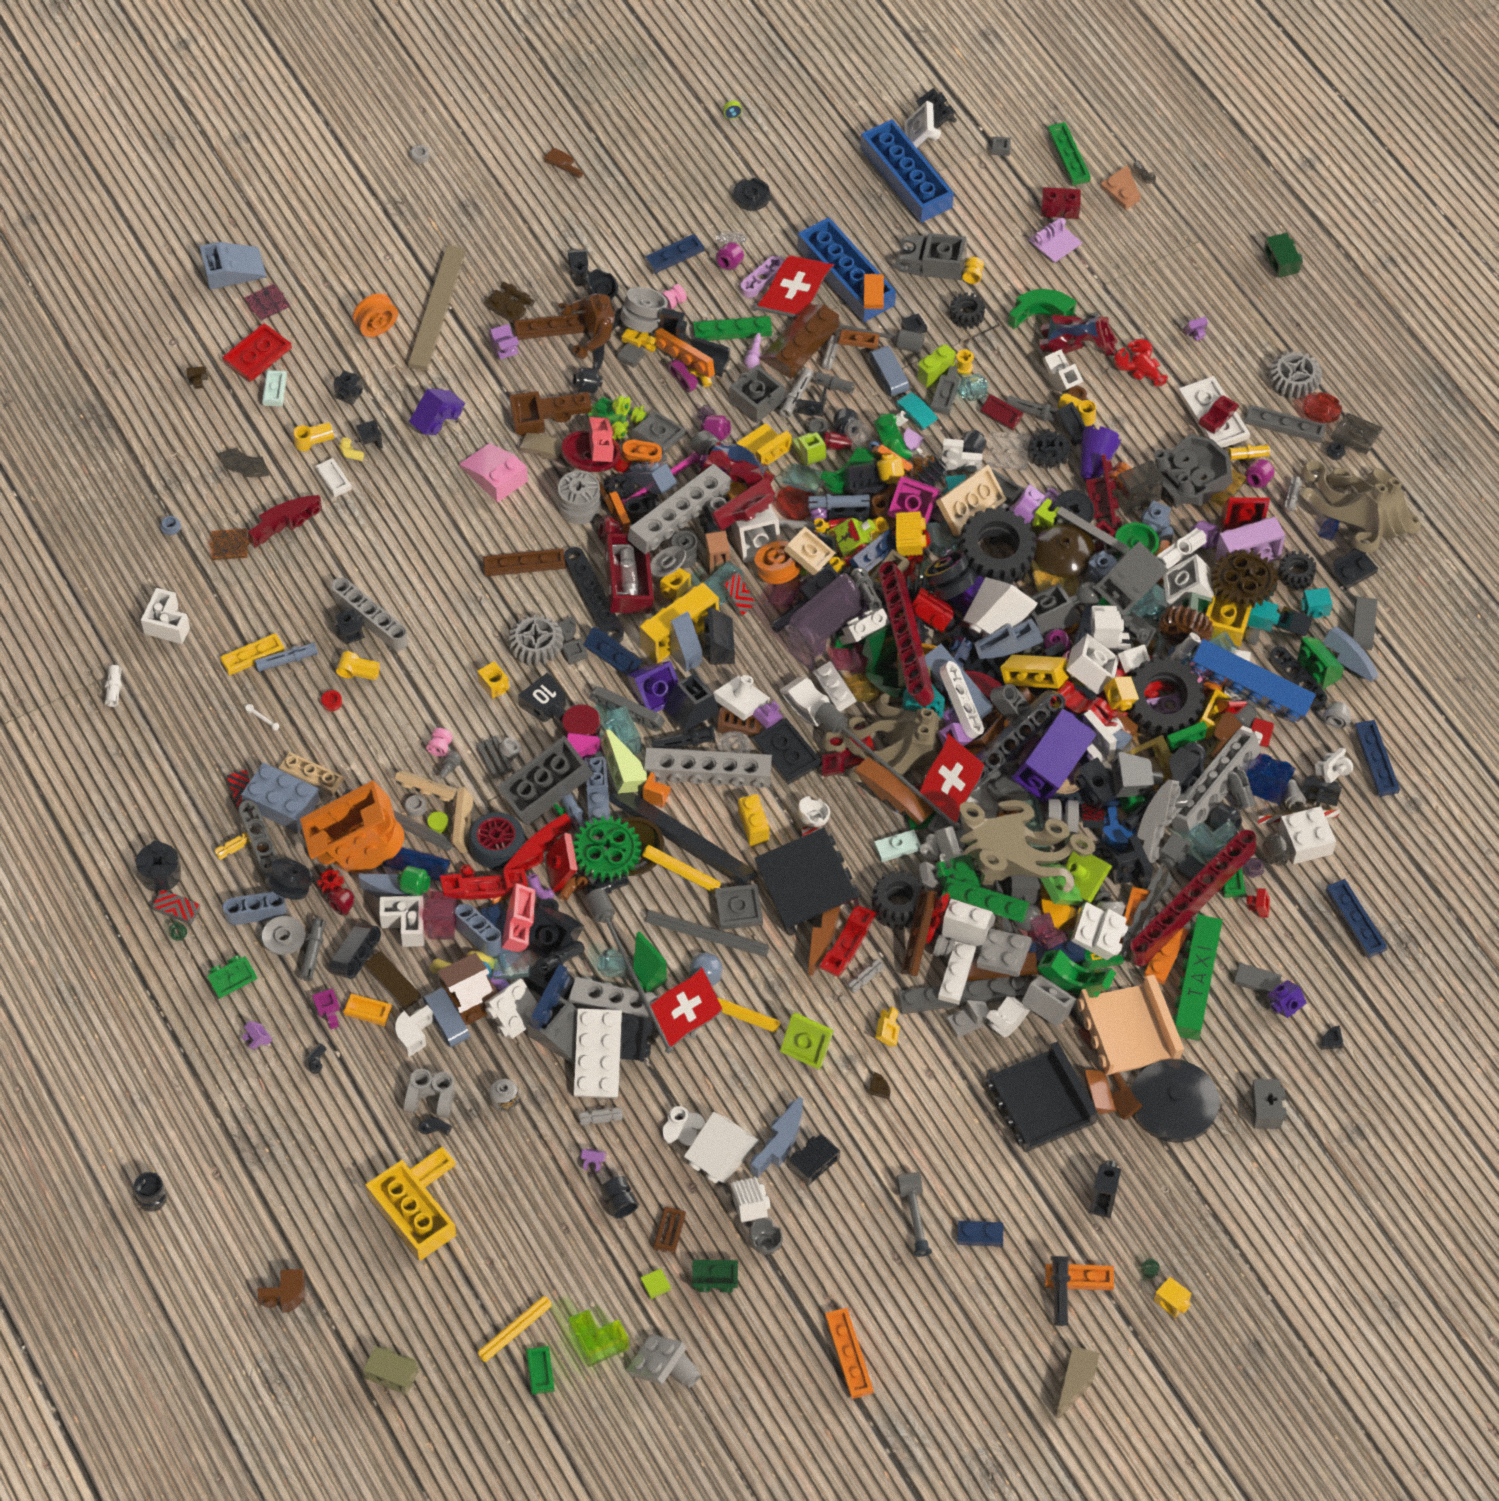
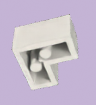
(163, 619)
(1107, 626)
(404, 913)

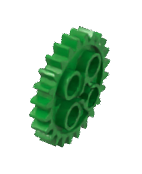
(609, 831)

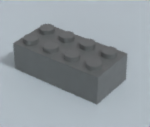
(545, 780)

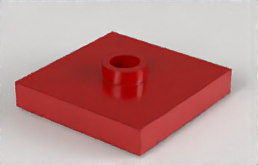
(561, 862)

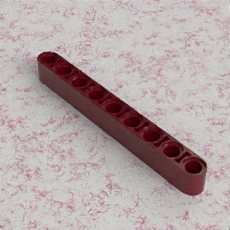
(906, 634)
(1192, 897)

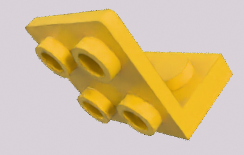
(767, 444)

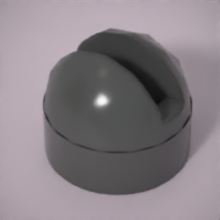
(1252, 636)

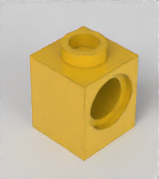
(679, 577)
(491, 673)
(1121, 693)
(1173, 1297)

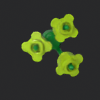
(619, 406)

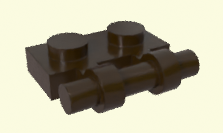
(506, 307)

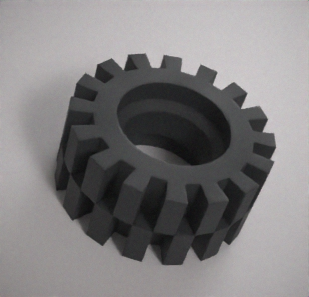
(967, 319)
(1292, 578)

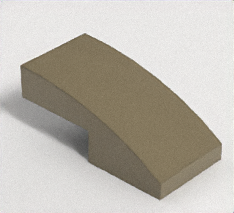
(544, 445)

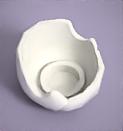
(813, 812)

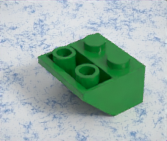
(1319, 662)

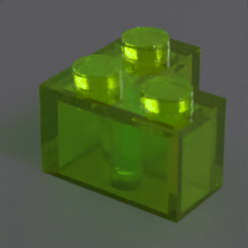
(594, 1342)

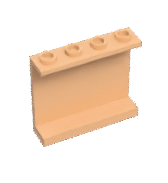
(1130, 1027)

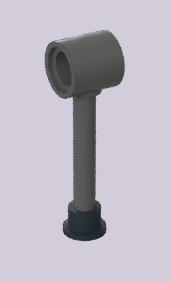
(910, 1186)

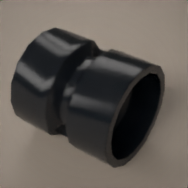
(150, 1191)
(619, 1197)

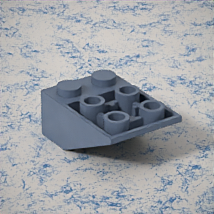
(231, 264)

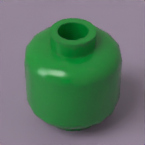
(413, 881)

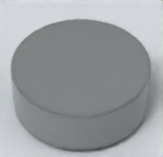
(419, 154)
(510, 747)
(415, 805)

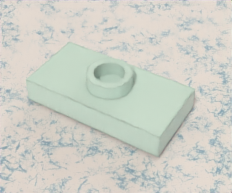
(274, 388)
(897, 845)

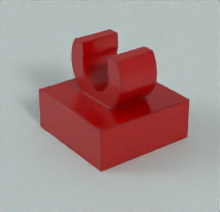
(1260, 903)

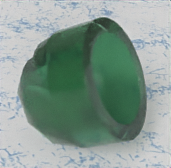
(183, 931)
(1150, 1271)

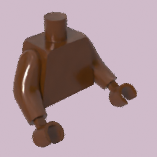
(598, 319)

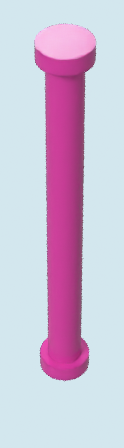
(694, 457)

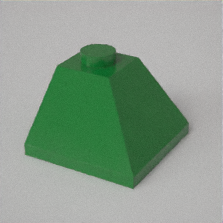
(648, 965)

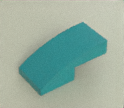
(917, 410)

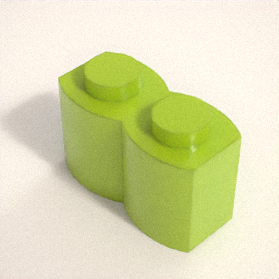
(936, 365)

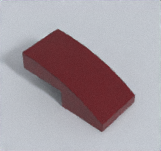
(1219, 414)

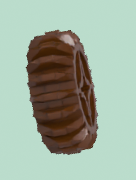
(1179, 622)

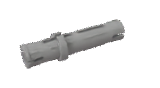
(796, 392)

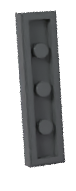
(1285, 423)

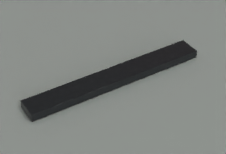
(686, 837)

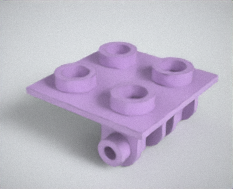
(1055, 240)

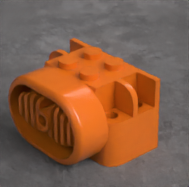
(354, 830)

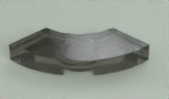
(243, 464)

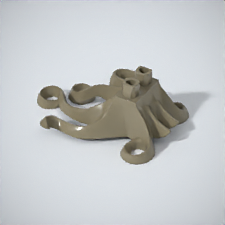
(1376, 507)
(912, 732)
(1002, 844)

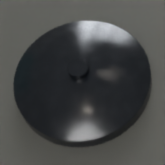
(1175, 1100)

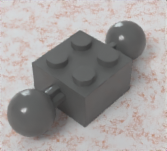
(1058, 610)
(1026, 889)

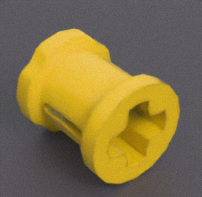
(964, 363)

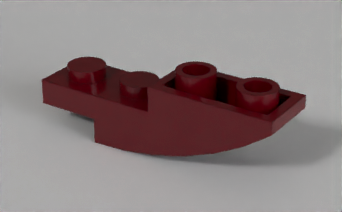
(289, 514)

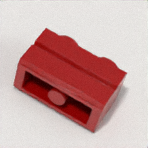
(932, 610)

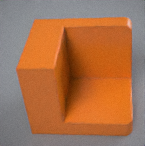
(655, 792)

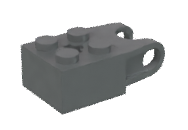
(934, 256)

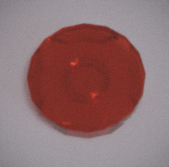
(1322, 408)
(793, 503)

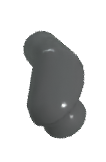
(1185, 798)

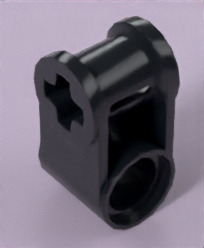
(579, 265)
(639, 507)

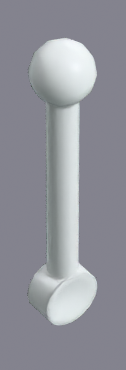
(250, 709)

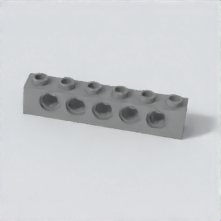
(679, 509)
(716, 761)
(1214, 781)
(606, 992)

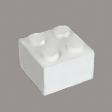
(1187, 577)
(1092, 664)
(1307, 835)

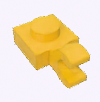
(639, 338)
(887, 1030)

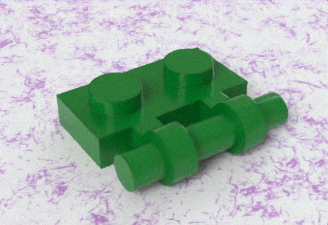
(962, 868)

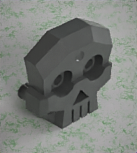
(1184, 479)

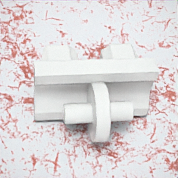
(1334, 765)

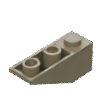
(1080, 1375)

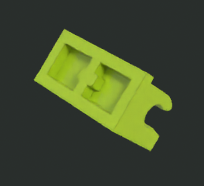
(1043, 517)

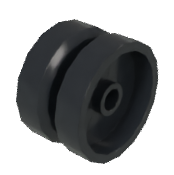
(950, 575)

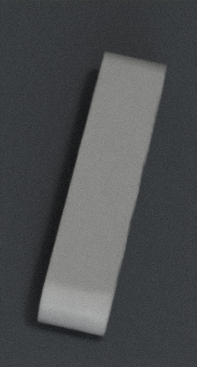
(372, 614)

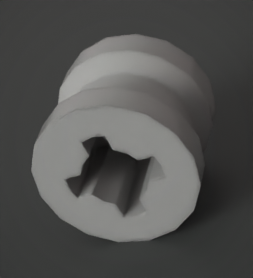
(944, 947)

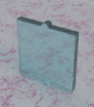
(803, 478)
(512, 965)

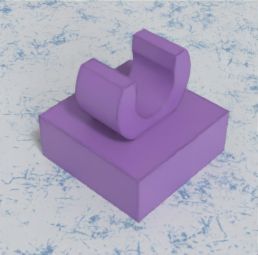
(1196, 327)
(768, 714)
(257, 1033)
(595, 1156)

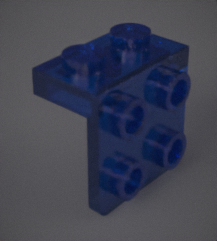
(1269, 777)

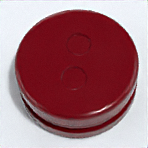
(581, 720)

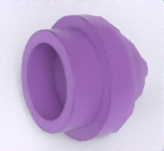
(819, 513)

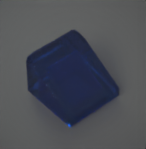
(1329, 529)

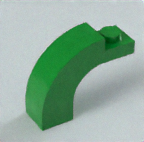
(1041, 302)
(835, 480)
(1072, 977)

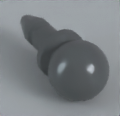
(450, 762)

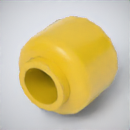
(890, 468)

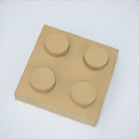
(809, 551)

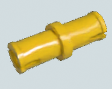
(1249, 452)

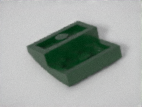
(880, 649)
(887, 681)

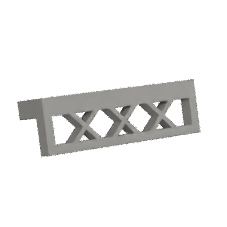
(1099, 535)

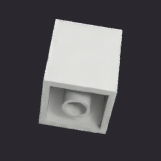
(756, 533)
(997, 606)
(967, 924)
(720, 1148)

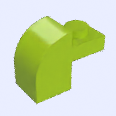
(810, 448)

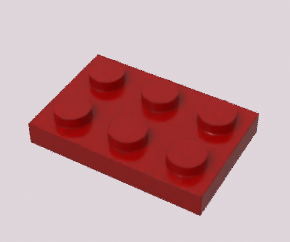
(257, 352)

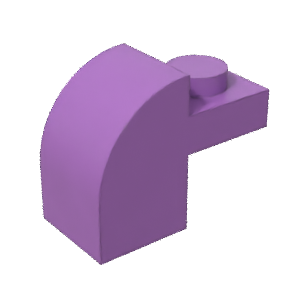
(503, 341)
(1028, 503)
(953, 728)

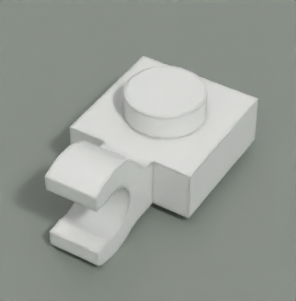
(1093, 753)

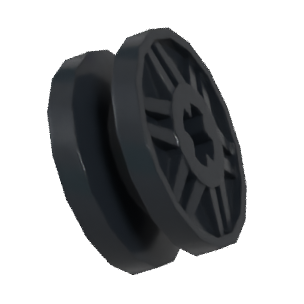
(1075, 501)
(289, 879)

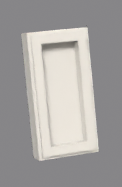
(333, 477)
(1133, 658)

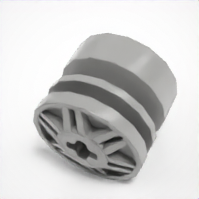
(579, 497)

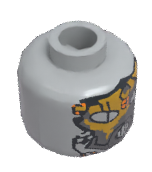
(504, 1095)

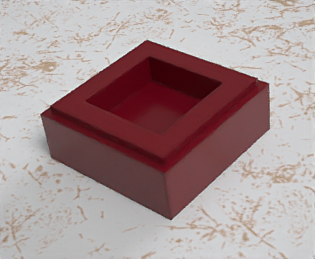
(832, 764)

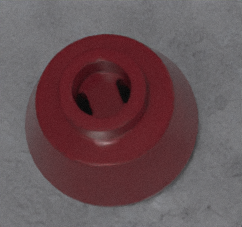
(608, 525)
(341, 900)

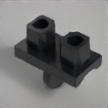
(1320, 791)

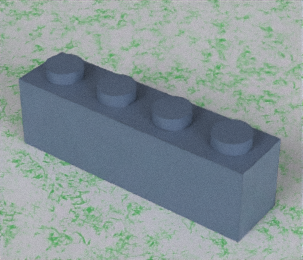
(939, 657)

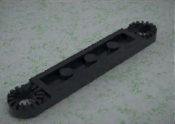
(593, 593)

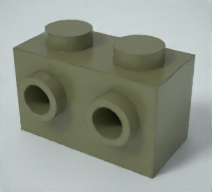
(391, 1370)

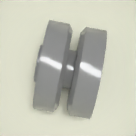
(643, 309)
(1070, 816)

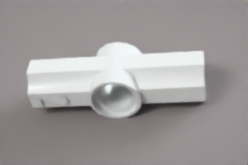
(1182, 548)
(948, 846)

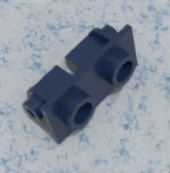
(960, 648)

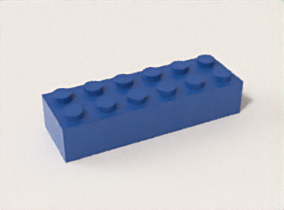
(906, 170)
(830, 245)
(1251, 681)

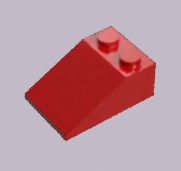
(1242, 511)

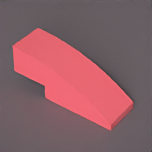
(600, 439)
(519, 919)

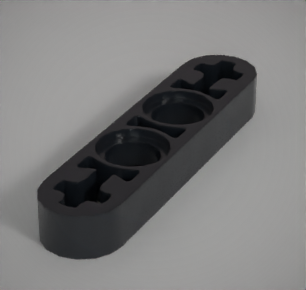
(1301, 676)

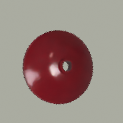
(578, 454)

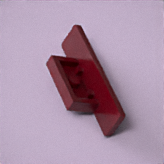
(1102, 496)
(745, 504)

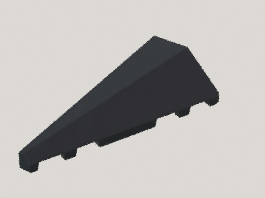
(987, 666)

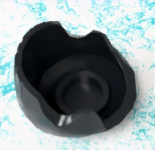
(602, 283)

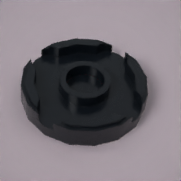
(751, 194)

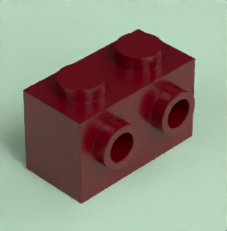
(1061, 204)

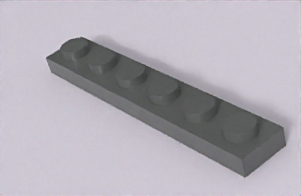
(983, 990)

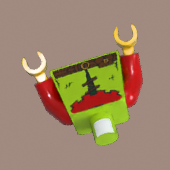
(849, 538)

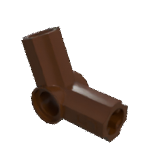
(881, 503)

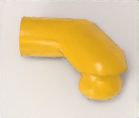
(705, 380)

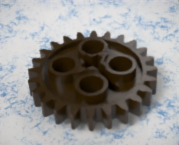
(1244, 578)

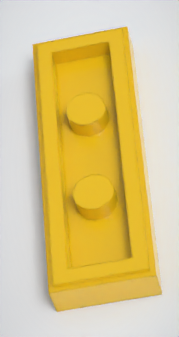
(245, 656)

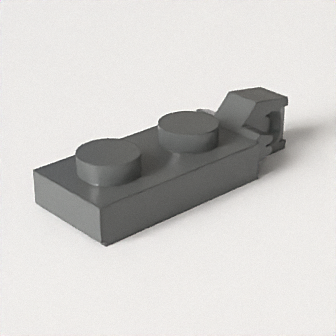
(946, 392)

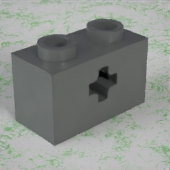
(1265, 1115)

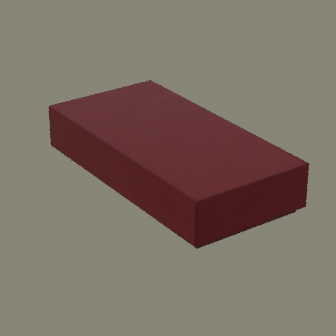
(1002, 412)

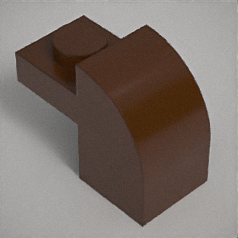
(288, 1295)

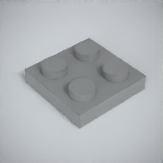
(1004, 952)
(656, 1359)

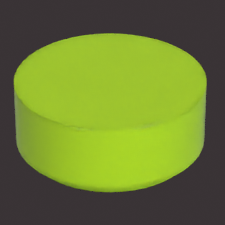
(438, 821)

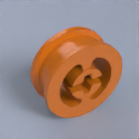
(375, 315)
(775, 564)

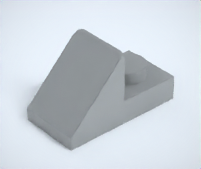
(929, 877)
(969, 1018)

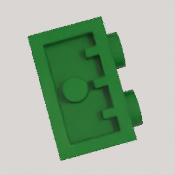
(231, 977)

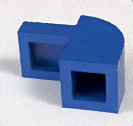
(1115, 834)

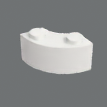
(804, 699)

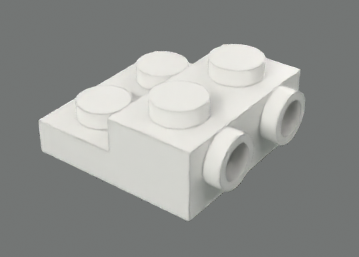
(862, 627)
(1099, 931)
(512, 1008)

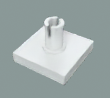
(920, 125)
(741, 697)
(1104, 740)

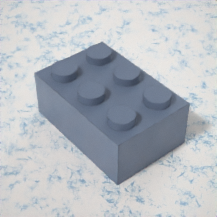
(281, 796)

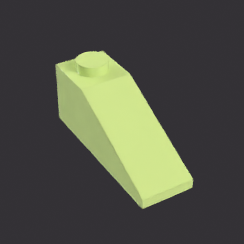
(623, 765)

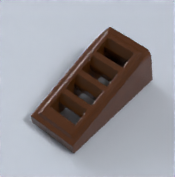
(724, 727)

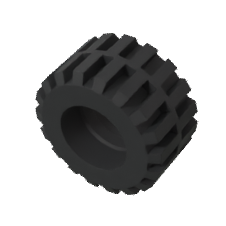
(894, 885)

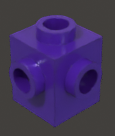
(1286, 999)

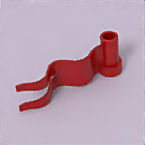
(1079, 704)

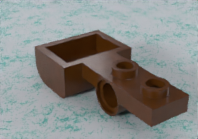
(530, 410)

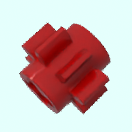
(330, 881)

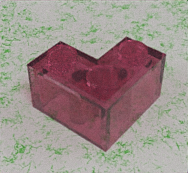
(440, 916)

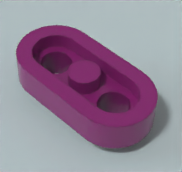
(682, 376)

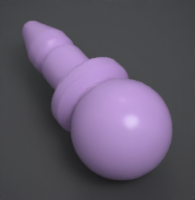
(752, 358)

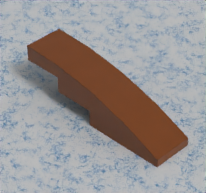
(889, 787)
(823, 938)

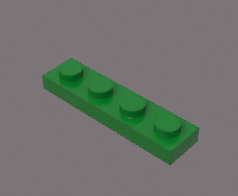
(1069, 153)
(733, 328)
(987, 899)

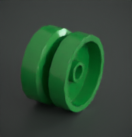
(1133, 533)

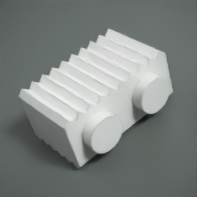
(750, 1199)

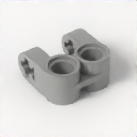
(431, 1088)

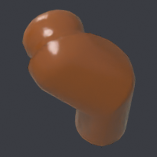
(574, 884)

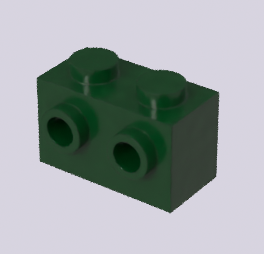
(1283, 255)

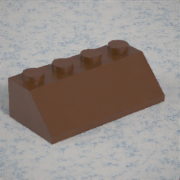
(801, 339)
(993, 725)

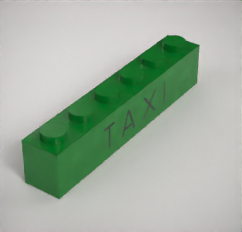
(1198, 976)

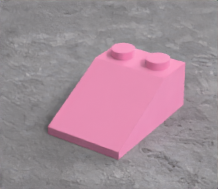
(495, 471)

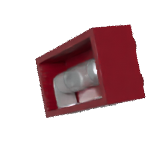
(628, 576)

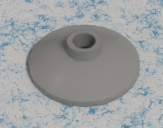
(667, 561)
(283, 927)

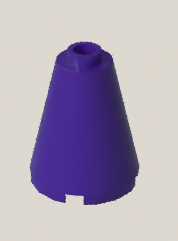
(1094, 444)

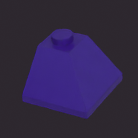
(653, 684)

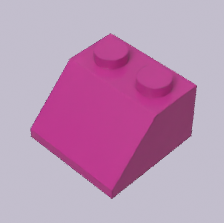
(912, 497)

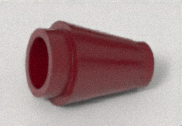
(836, 441)

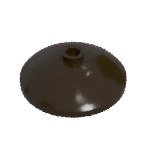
(1060, 558)
(648, 835)

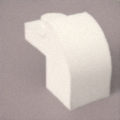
(1061, 374)
(1008, 1016)
(409, 1030)

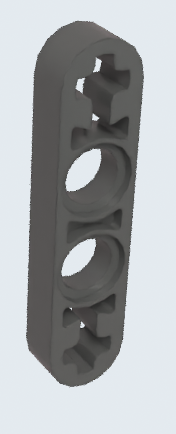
(638, 713)
(256, 839)

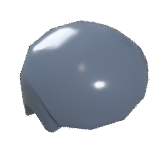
(710, 964)

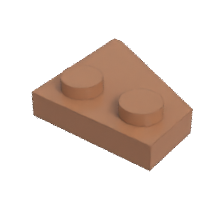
(1121, 188)

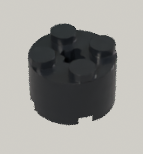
(158, 866)

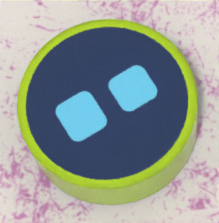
(732, 109)

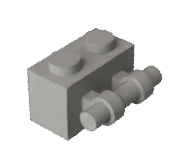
(1049, 1001)

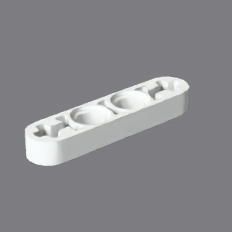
(970, 721)

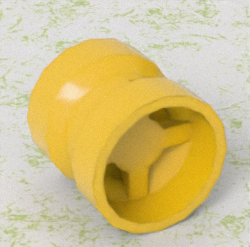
(973, 269)

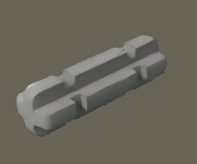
(830, 352)
(1293, 494)
(865, 976)
(600, 1116)

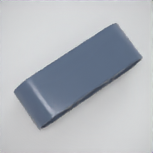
(889, 371)
(245, 904)
(478, 930)
(446, 1017)

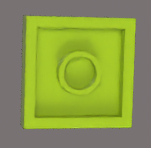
(1087, 874)
(806, 1040)

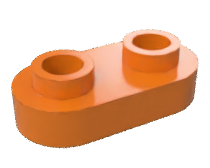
(642, 451)

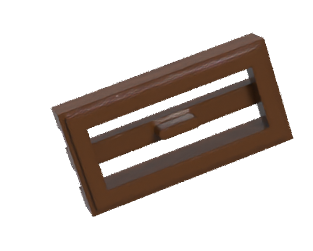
(665, 1247)

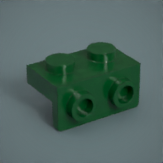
(715, 1274)

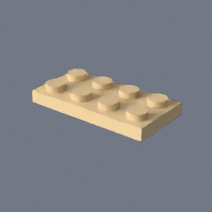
(969, 497)

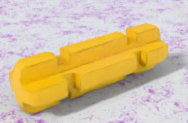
(231, 846)

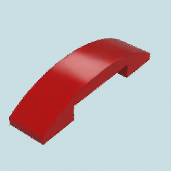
(482, 887)
(849, 941)

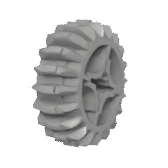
(1295, 374)
(523, 644)

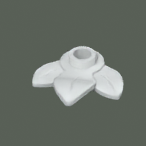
(683, 1129)

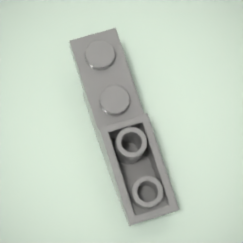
(1159, 810)

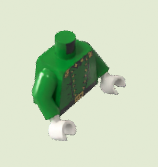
(890, 435)

